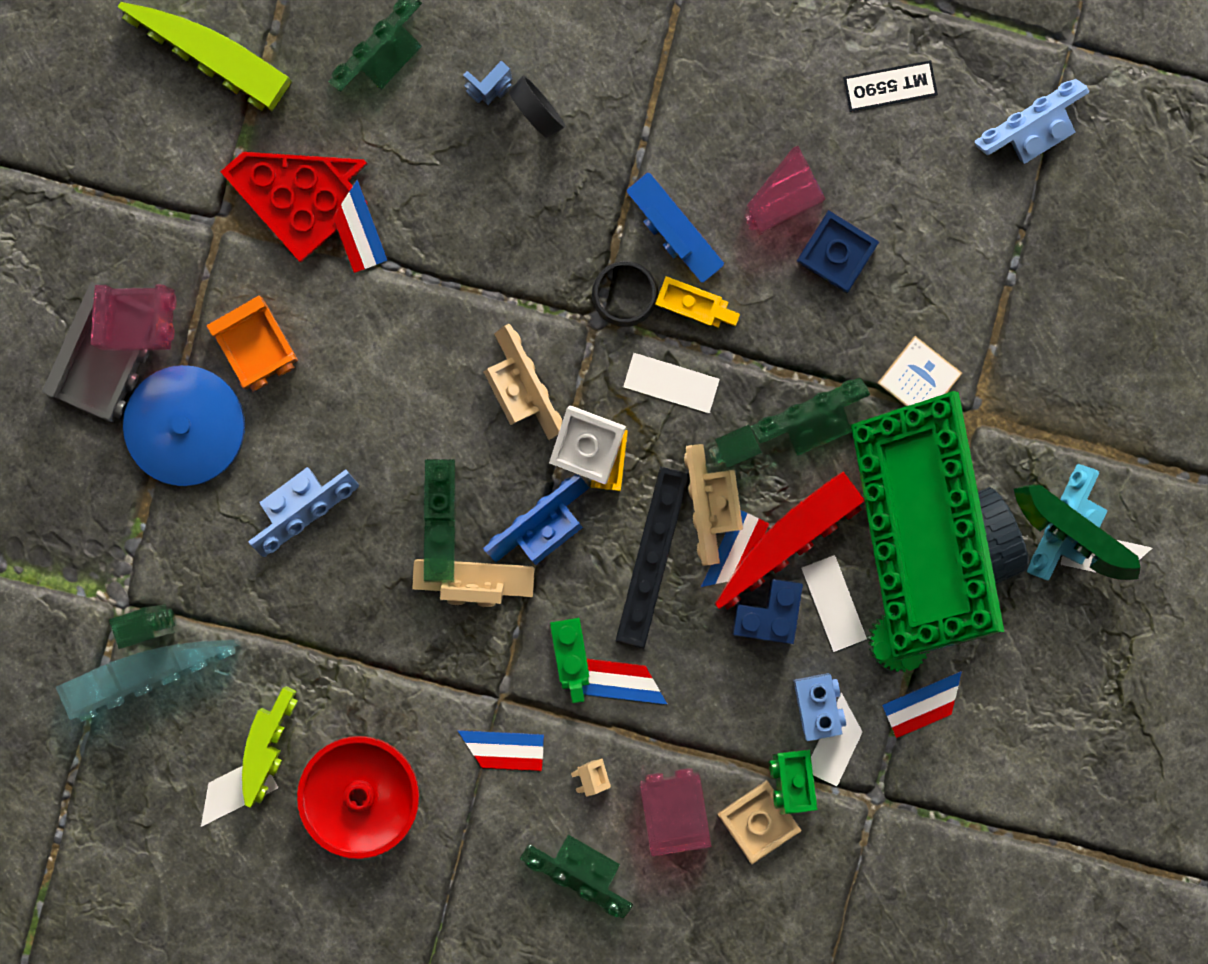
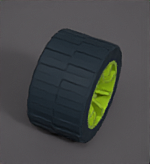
(1003, 536)

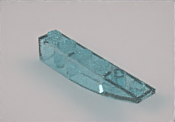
(136, 674)

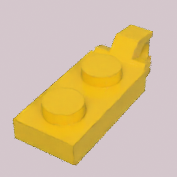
(695, 303)

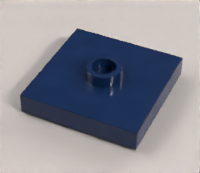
(837, 251)

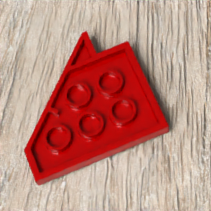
(294, 194)

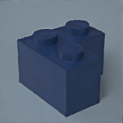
(777, 620)

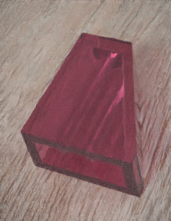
(784, 195)

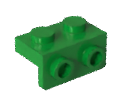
(793, 782)

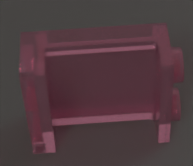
(133, 318)
(675, 812)

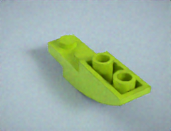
(260, 757)

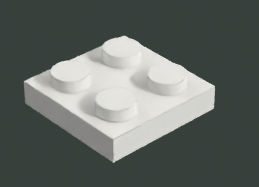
(587, 444)

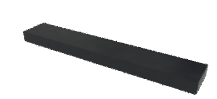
(652, 557)

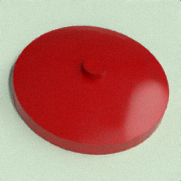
(358, 797)

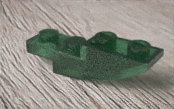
(439, 521)

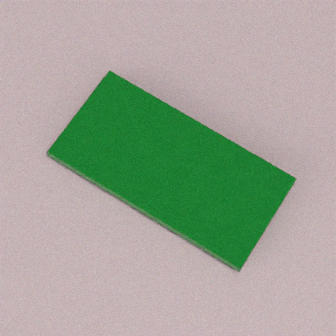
(927, 527)

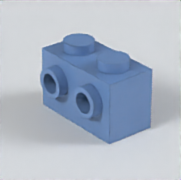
(818, 706)

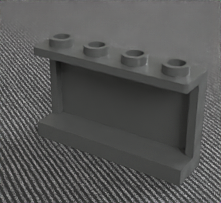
(89, 375)

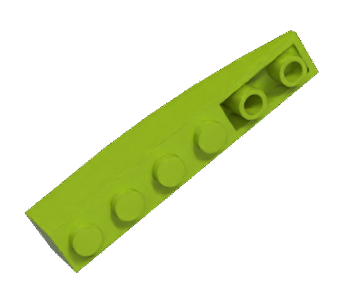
(214, 53)

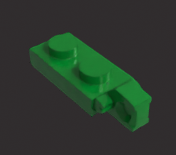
(570, 656)

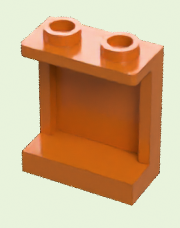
(253, 343)

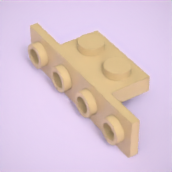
(519, 387)
(714, 503)
(479, 582)

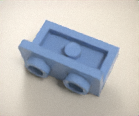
(494, 84)

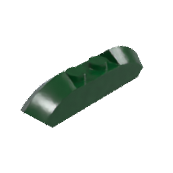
(1108, 554)

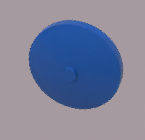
(184, 425)

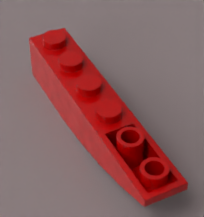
(793, 534)

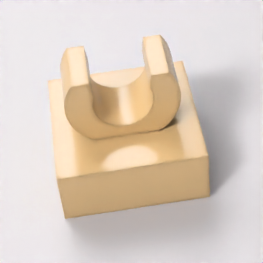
(593, 777)

